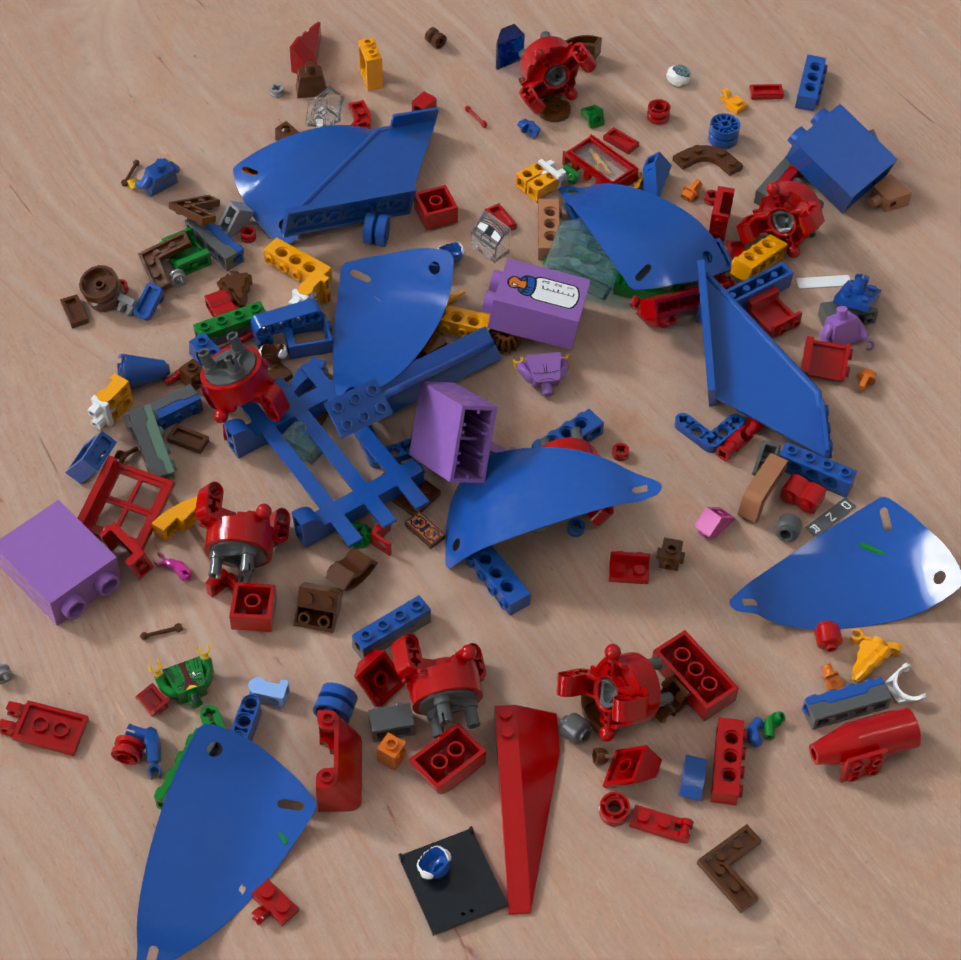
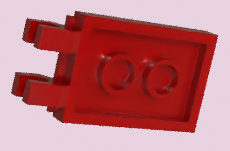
(44, 726)

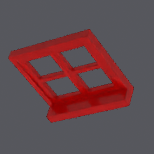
(101, 493)

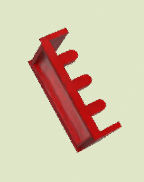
(600, 162)

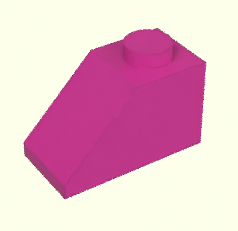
(713, 521)

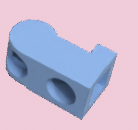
(269, 692)

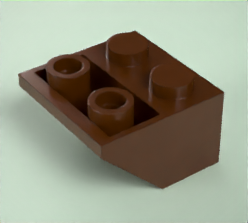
(318, 607)

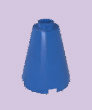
(141, 370)

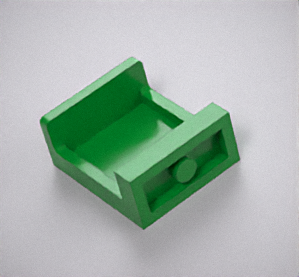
(192, 258)

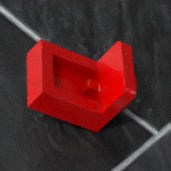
(215, 586)
(153, 700)

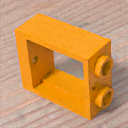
(370, 64)

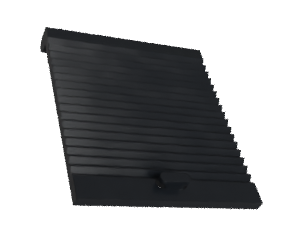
(463, 889)

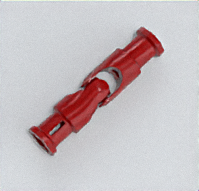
(736, 442)

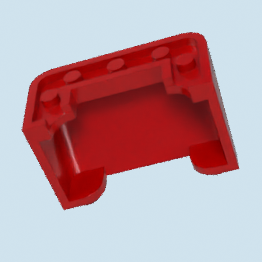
(339, 787)

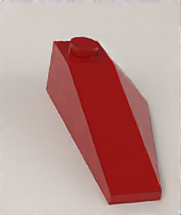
(305, 47)

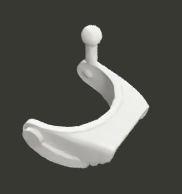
(896, 692)

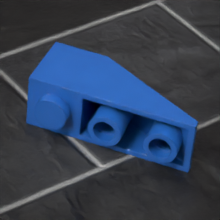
(655, 173)

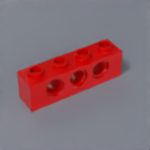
(722, 790)

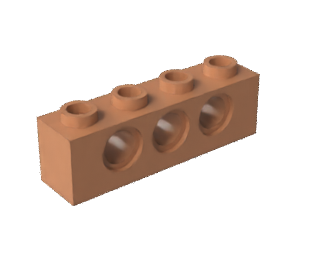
(548, 223)

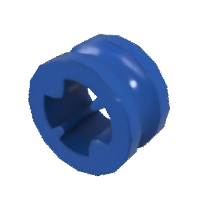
(576, 532)

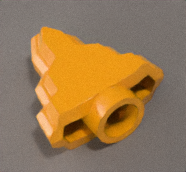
(869, 657)

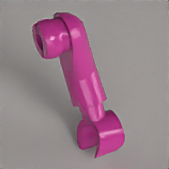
(178, 566)

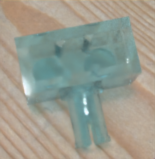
(301, 442)

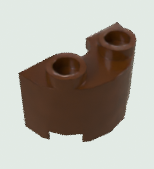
(679, 694)

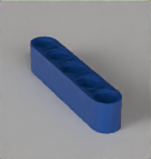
(247, 716)

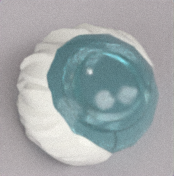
(678, 75)

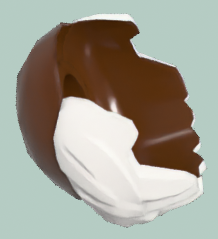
(273, 353)

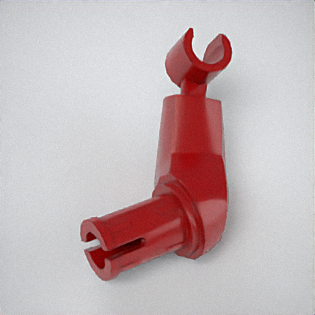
(660, 322)

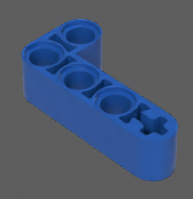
(284, 319)

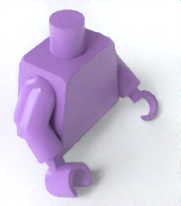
(844, 328)

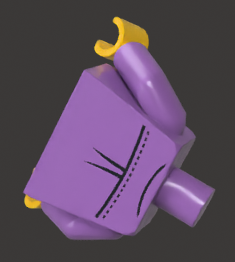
(543, 370)

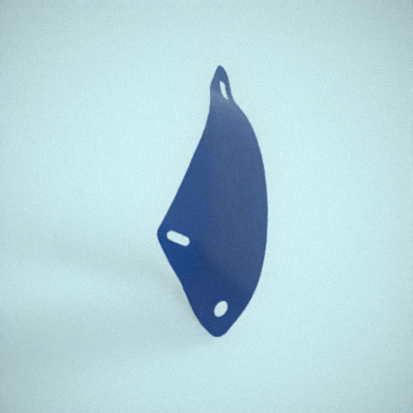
(213, 838)

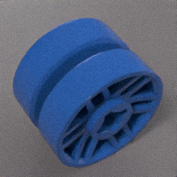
(724, 131)
(376, 229)
(337, 699)

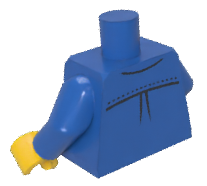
(157, 177)

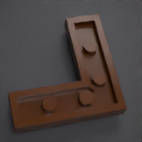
(193, 208)
(153, 257)
(718, 867)

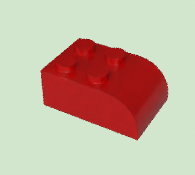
(449, 759)

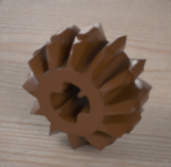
(505, 342)

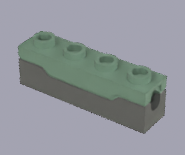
(150, 441)

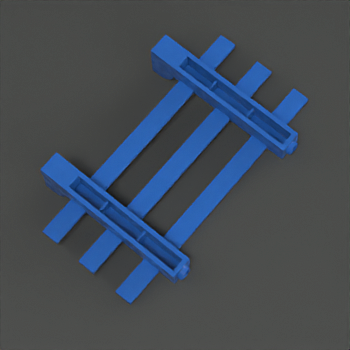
(364, 498)

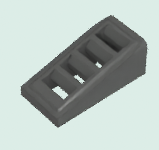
(766, 446)

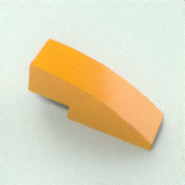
(178, 517)

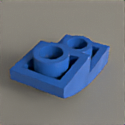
(693, 777)

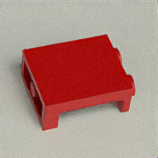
(721, 212)
(772, 313)
(826, 360)
(138, 561)

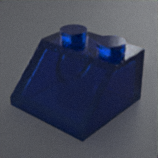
(509, 45)

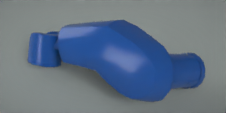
(152, 745)

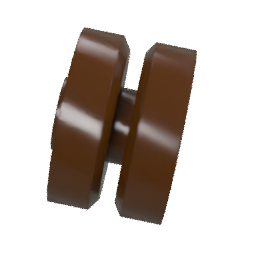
(101, 288)

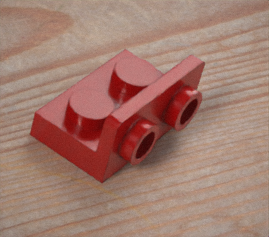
(629, 567)

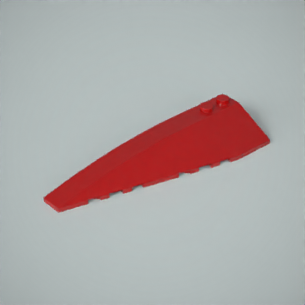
(526, 775)

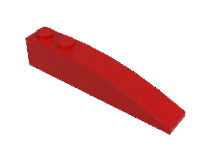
(672, 302)

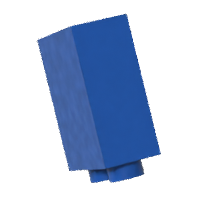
(839, 156)

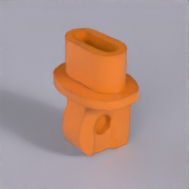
(691, 192)
(866, 377)
(831, 678)

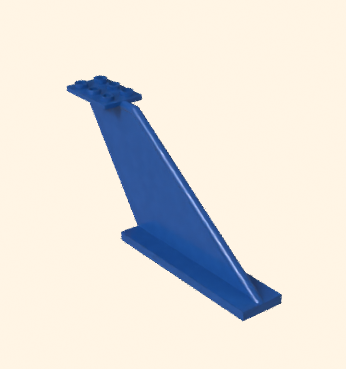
(371, 179)
(448, 364)
(755, 374)

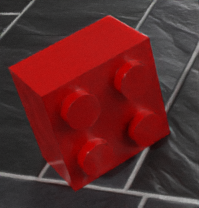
(436, 207)
(253, 607)

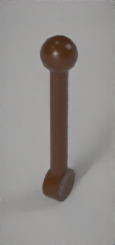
(135, 163)
(177, 627)

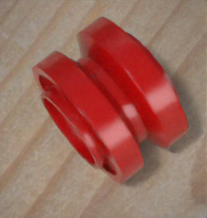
(658, 111)
(127, 749)
(614, 818)

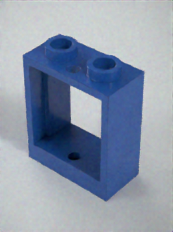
(310, 348)
(89, 457)

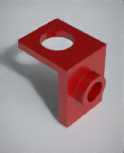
(377, 535)

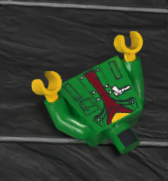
(186, 680)

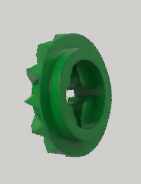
(365, 533)

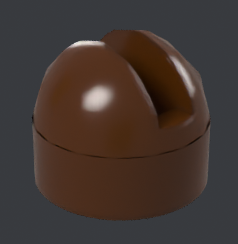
(599, 756)

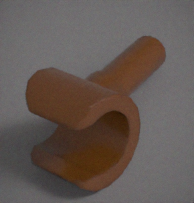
(121, 455)

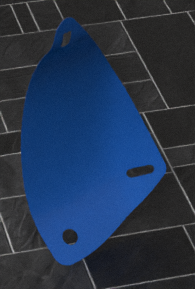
(292, 170)
(645, 230)
(387, 334)
(533, 490)
(852, 585)

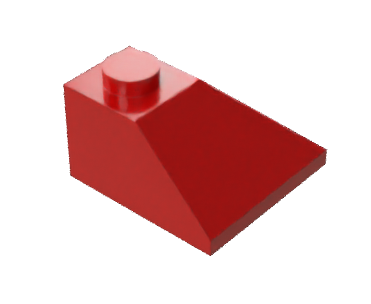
(378, 677)
(632, 766)

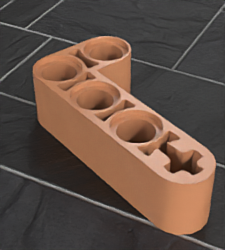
(761, 487)

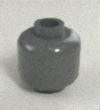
(788, 527)
(575, 728)

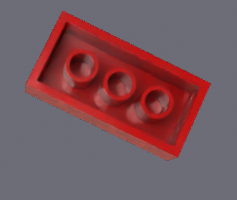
(698, 673)

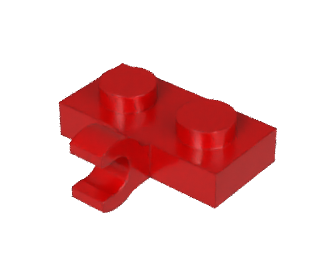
(273, 903)

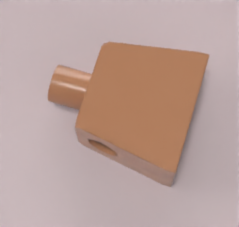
(889, 194)

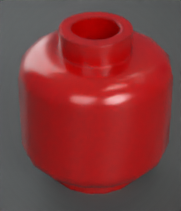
(828, 636)

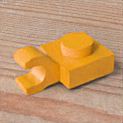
(734, 104)

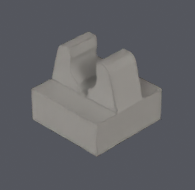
(126, 302)

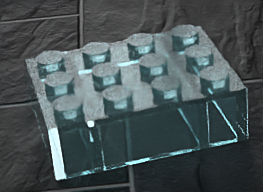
(580, 254)

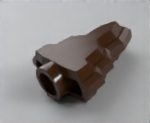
(237, 285)

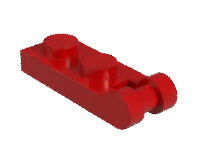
(661, 824)

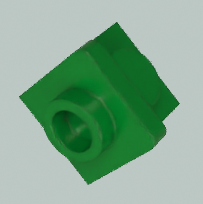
(594, 115)

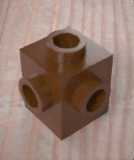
(670, 554)

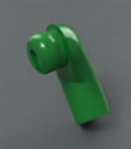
(573, 175)
(771, 723)

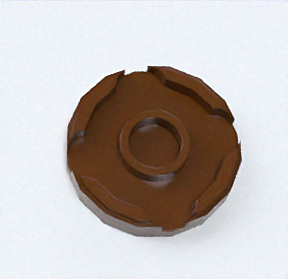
(556, 109)

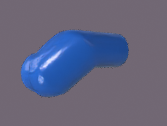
(753, 734)

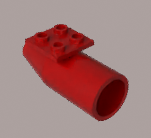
(866, 742)

